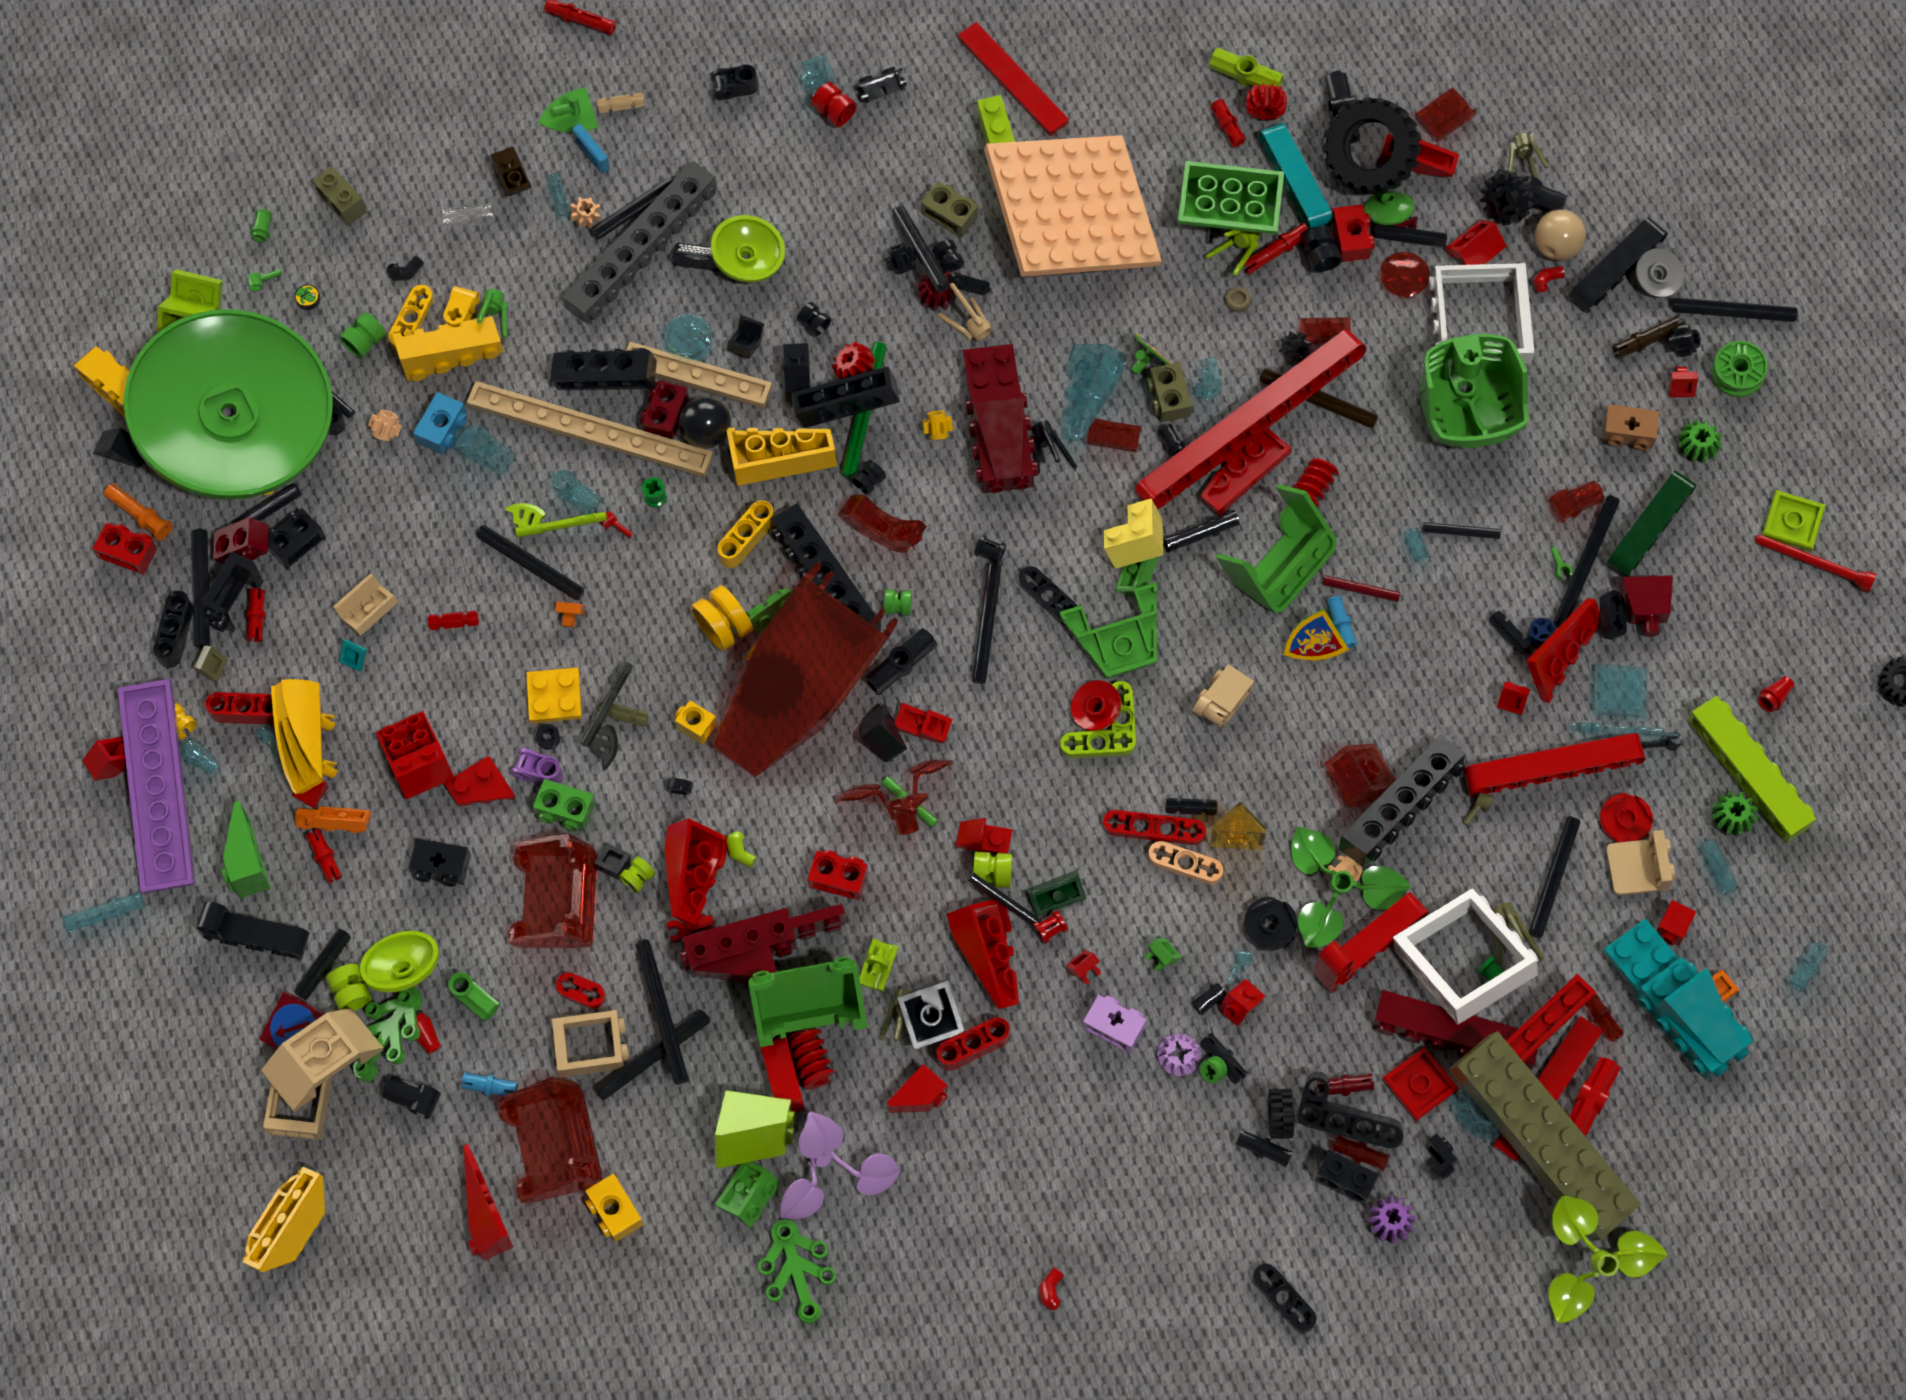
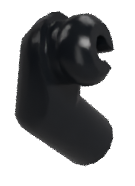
(406, 272)

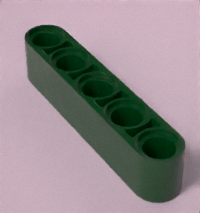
(1650, 524)

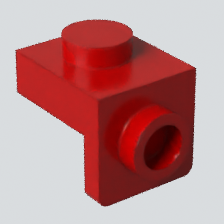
(1241, 1002)

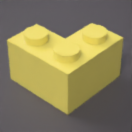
(1137, 539)

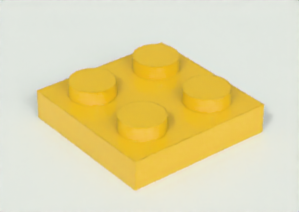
(554, 695)

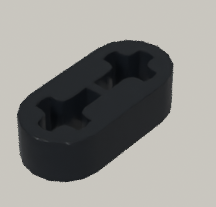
(1613, 614)

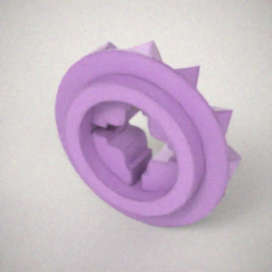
(1172, 1064)

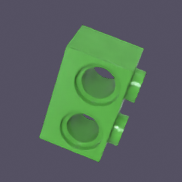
(568, 799)

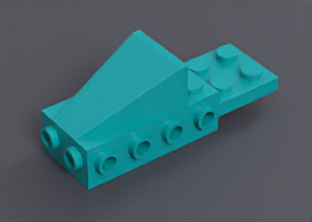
(1680, 1000)

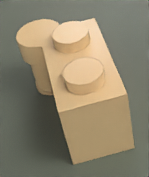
(1224, 696)

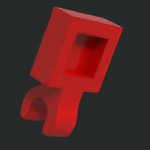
(704, 923)

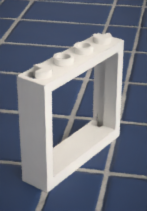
(1485, 273)
(1486, 994)

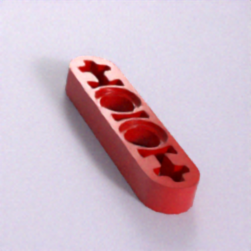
(1154, 822)

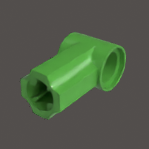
(474, 997)

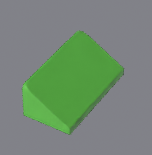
(1135, 576)

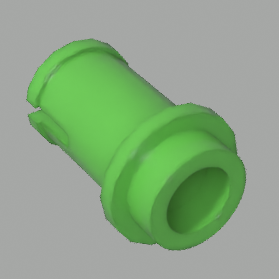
(261, 226)

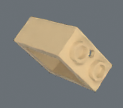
(568, 1068)
(293, 1128)

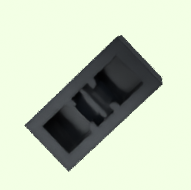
(430, 853)

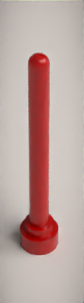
(1863, 579)

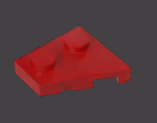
(479, 784)

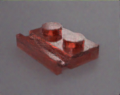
(1445, 114)

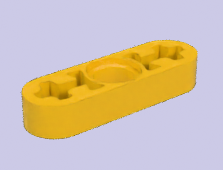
(410, 307)

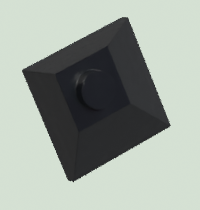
(930, 1014)

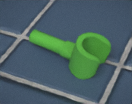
(255, 279)
(1560, 565)

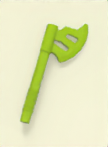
(536, 527)

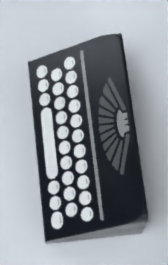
(694, 257)

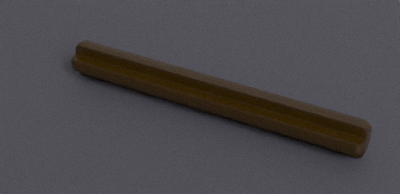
(1330, 402)

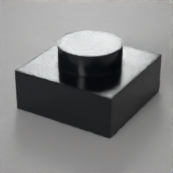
(612, 861)

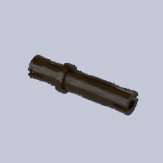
(1639, 341)

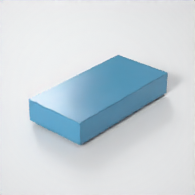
(590, 148)

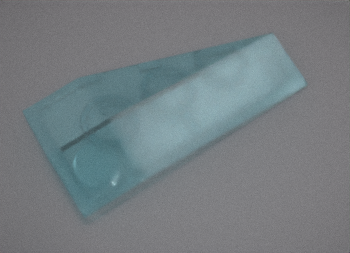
(1093, 374)

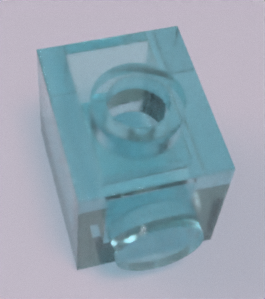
(816, 73)

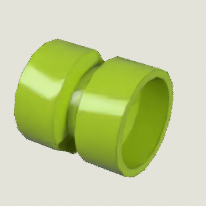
(994, 869)
(348, 987)

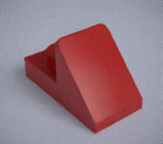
(983, 838)

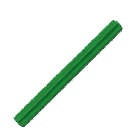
(861, 422)

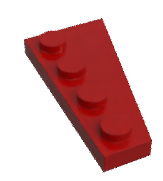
(1244, 470)
(1562, 648)

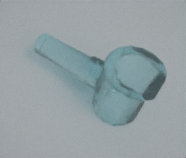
(1243, 958)

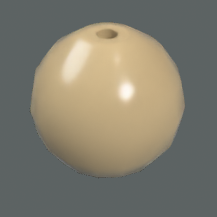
(1560, 235)

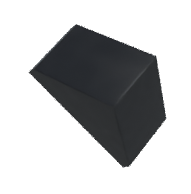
(118, 446)
(882, 734)

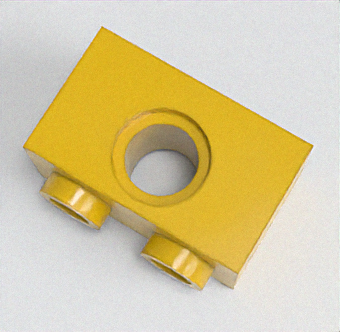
(611, 1192)

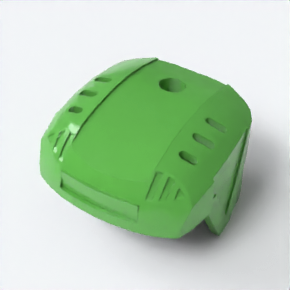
(1475, 416)

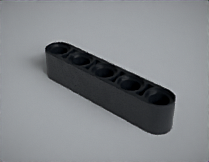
(1617, 264)

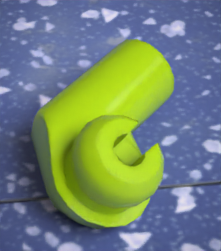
(736, 849)

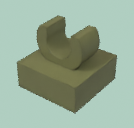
(210, 663)

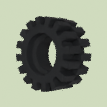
(1887, 684)
(1281, 1113)

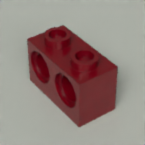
(663, 410)
(244, 538)

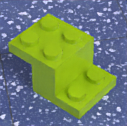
(188, 296)

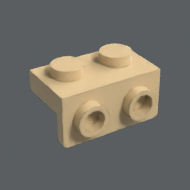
(365, 605)

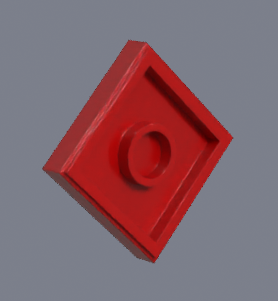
(1420, 1084)

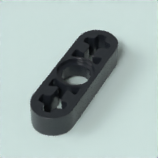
(1040, 578)
(1303, 1309)

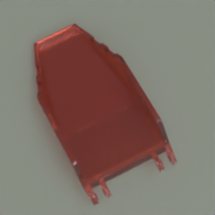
(796, 675)

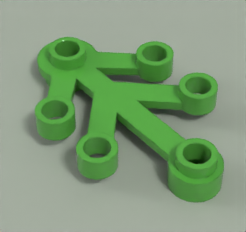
(404, 1005)
(795, 1266)

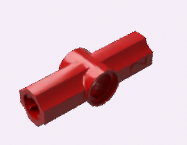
(1594, 1094)

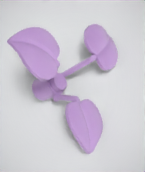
(817, 1142)

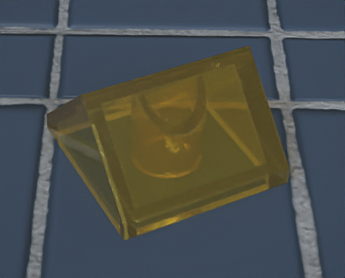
(1238, 830)

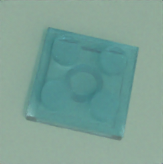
(1620, 691)

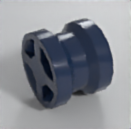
(1543, 627)

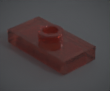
(1323, 329)
(1114, 435)

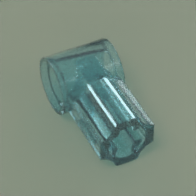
(576, 494)

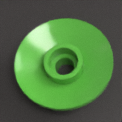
(1389, 208)

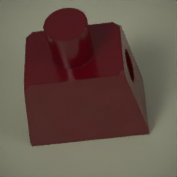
(1647, 601)

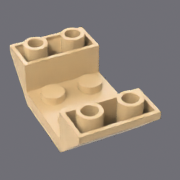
(319, 1054)

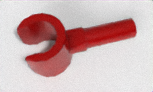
(612, 520)

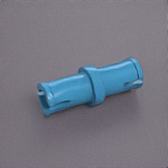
(1341, 620)
(488, 1085)

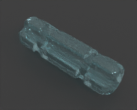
(559, 195)

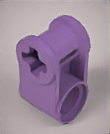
(532, 767)

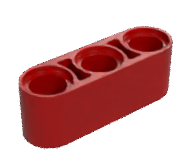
(235, 702)
(980, 1033)
(782, 1073)

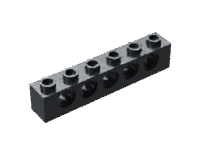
(795, 521)
(1440, 755)

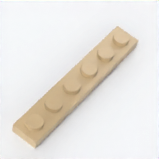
(709, 377)

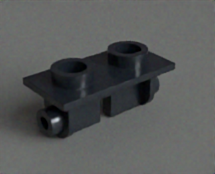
(871, 86)

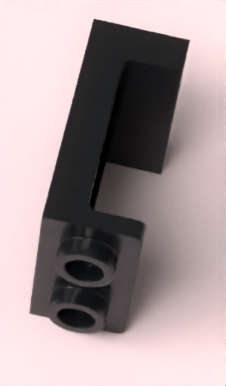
(226, 588)

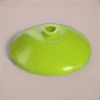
(748, 237)
(399, 961)

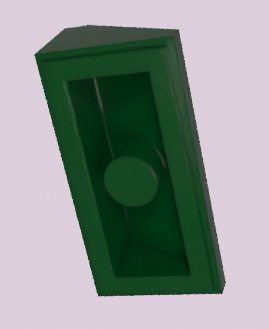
(1056, 893)

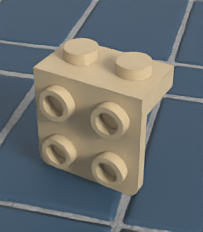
(1641, 865)

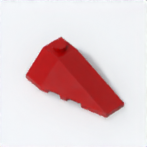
(692, 862)
(982, 938)
(484, 1219)

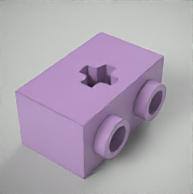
(1123, 1034)

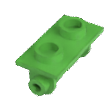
(762, 616)

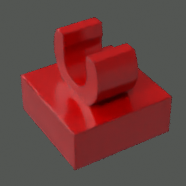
(1682, 383)
(1513, 698)
(1082, 964)

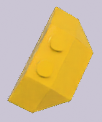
(286, 1222)

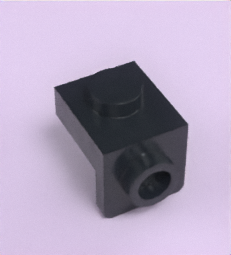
(746, 338)
(1442, 1151)

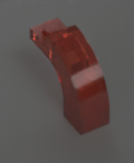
(880, 526)

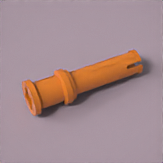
(146, 517)

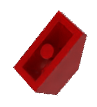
(106, 758)
(919, 1093)

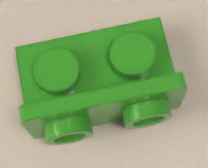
(748, 1193)

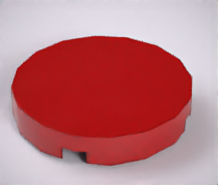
(1632, 823)

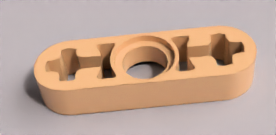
(1181, 852)

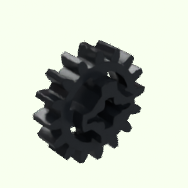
(1503, 198)

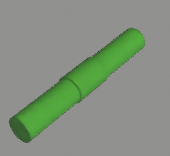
(898, 791)

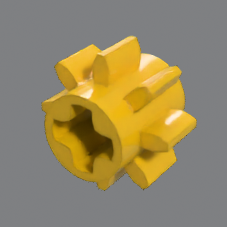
(937, 425)

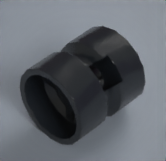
(1322, 249)

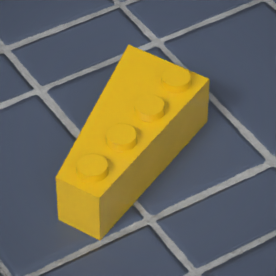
(779, 453)

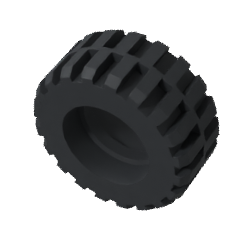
(1339, 145)

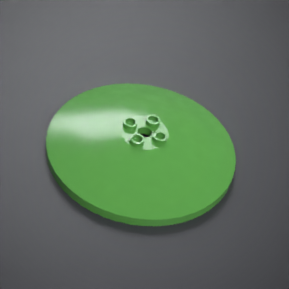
(221, 363)

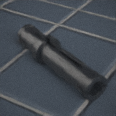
(1195, 533)

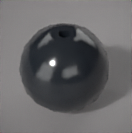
(704, 422)

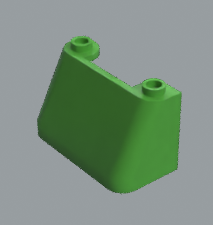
(807, 999)

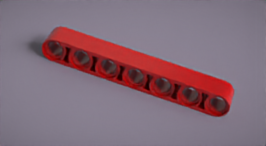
(1554, 763)

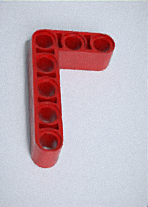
(1338, 964)

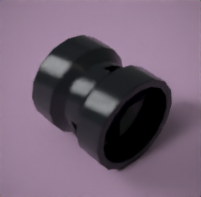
(947, 256)
(813, 318)
(868, 476)

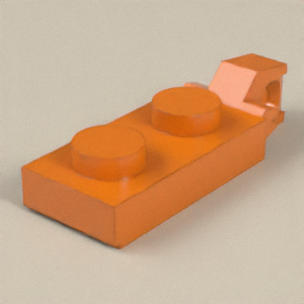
(333, 818)

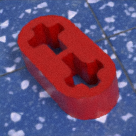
(583, 985)

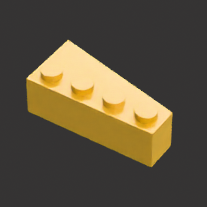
(447, 347)
(104, 376)

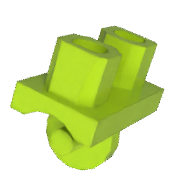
(878, 965)

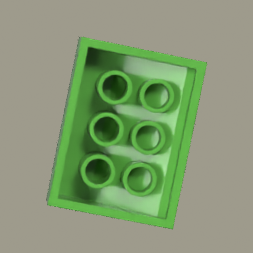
(1231, 197)

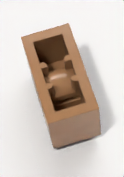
(1642, 424)

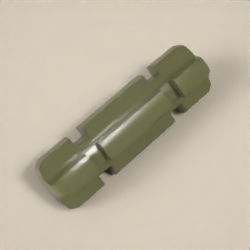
(627, 714)

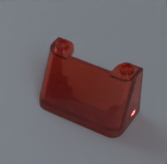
(557, 893)
(553, 1139)

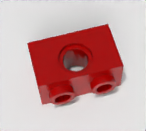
(1348, 220)

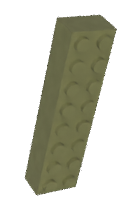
(1542, 1131)

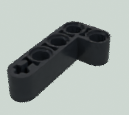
(253, 933)
(1352, 1117)

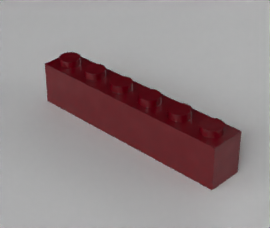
(1432, 1024)

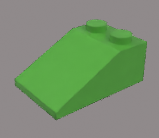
(242, 858)

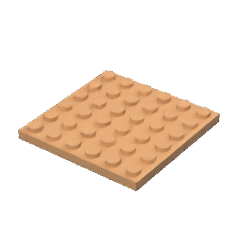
(1072, 205)

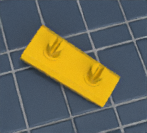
(299, 733)

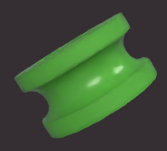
(1207, 1072)

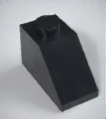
(796, 368)

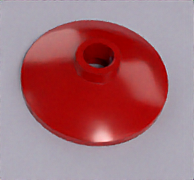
(1088, 698)

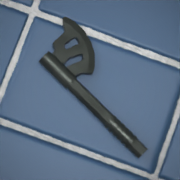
(590, 739)

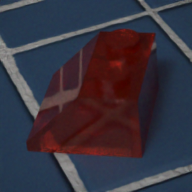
(1360, 774)

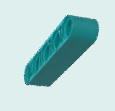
(1297, 176)

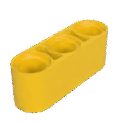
(747, 523)

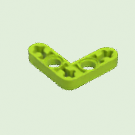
(1117, 732)

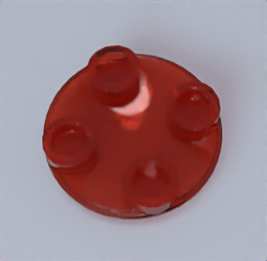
(1405, 274)

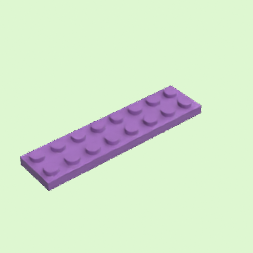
(156, 786)

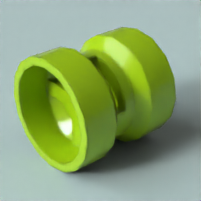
(637, 874)

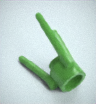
(491, 305)

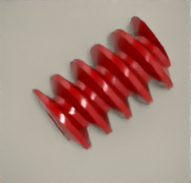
(1317, 478)
(810, 1058)

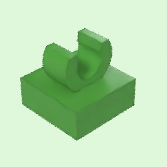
(1164, 951)

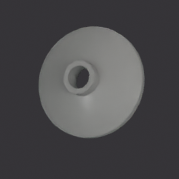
(1668, 269)

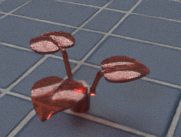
(905, 806)

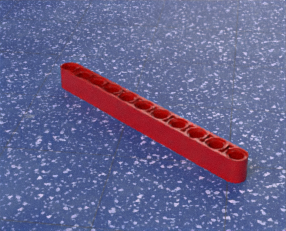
(1251, 419)

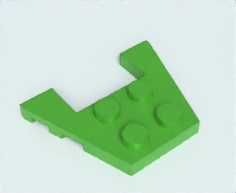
(1123, 644)

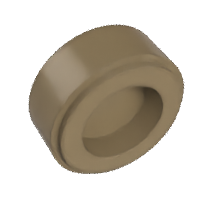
(1238, 299)

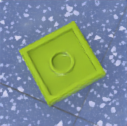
(1793, 520)

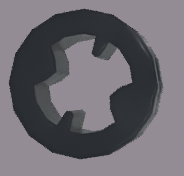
(540, 739)

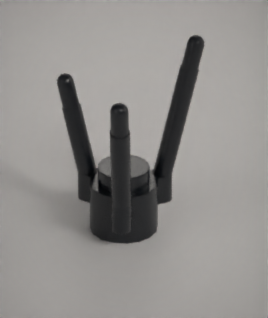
(1045, 437)

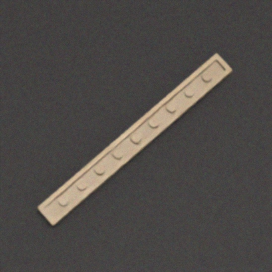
(590, 429)

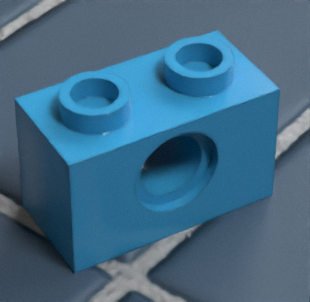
(441, 410)

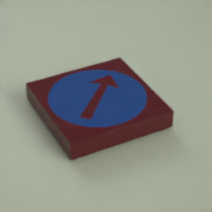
(288, 1019)

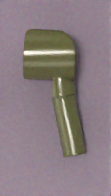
(1484, 801)

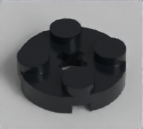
(1263, 937)

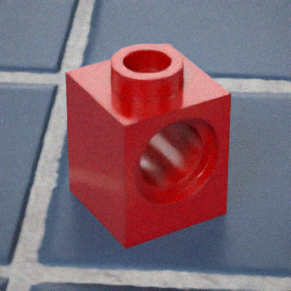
(1675, 923)

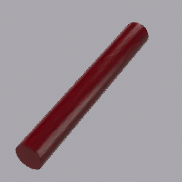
(1361, 588)

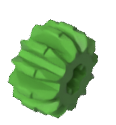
(1697, 448)
(1732, 822)

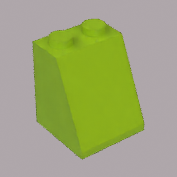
(752, 1128)

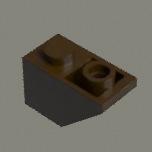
(510, 171)

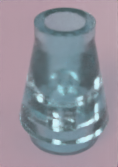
(198, 756)

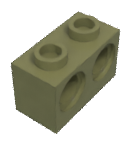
(339, 196)
(945, 213)
(1172, 392)

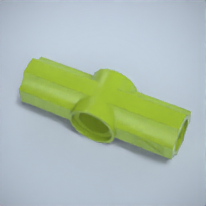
(1233, 66)

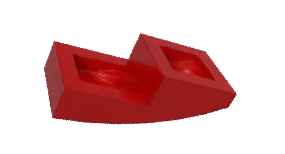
(923, 724)

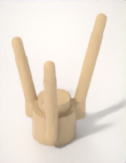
(977, 325)

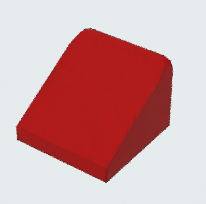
(313, 795)

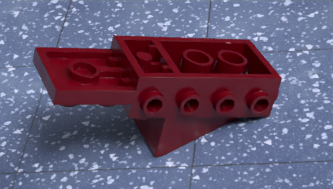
(998, 420)
(747, 946)

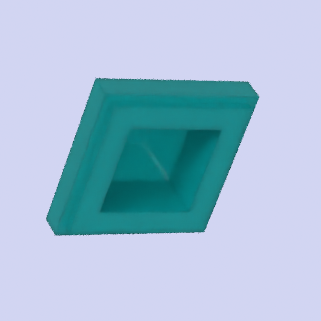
(352, 655)

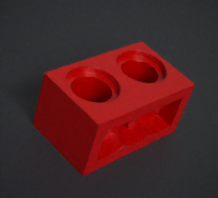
(122, 553)
(835, 881)

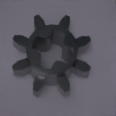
(900, 258)
(1684, 340)
(1295, 347)

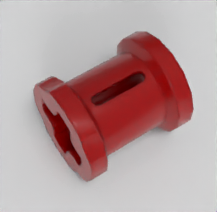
(1057, 920)

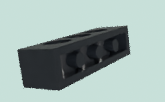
(614, 376)
(846, 397)

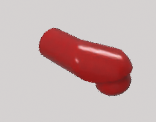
(1545, 276)
(1048, 1291)

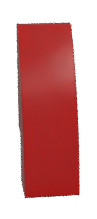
(1432, 161)

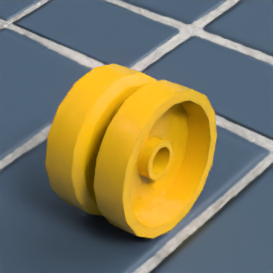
(721, 618)

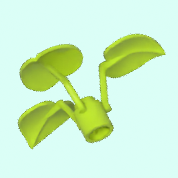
(1636, 1257)

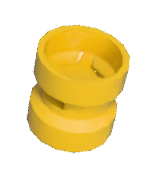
(184, 721)

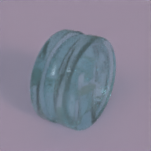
(688, 337)

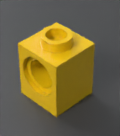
(697, 732)

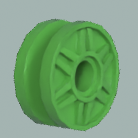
(1741, 355)

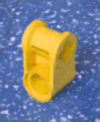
(460, 306)

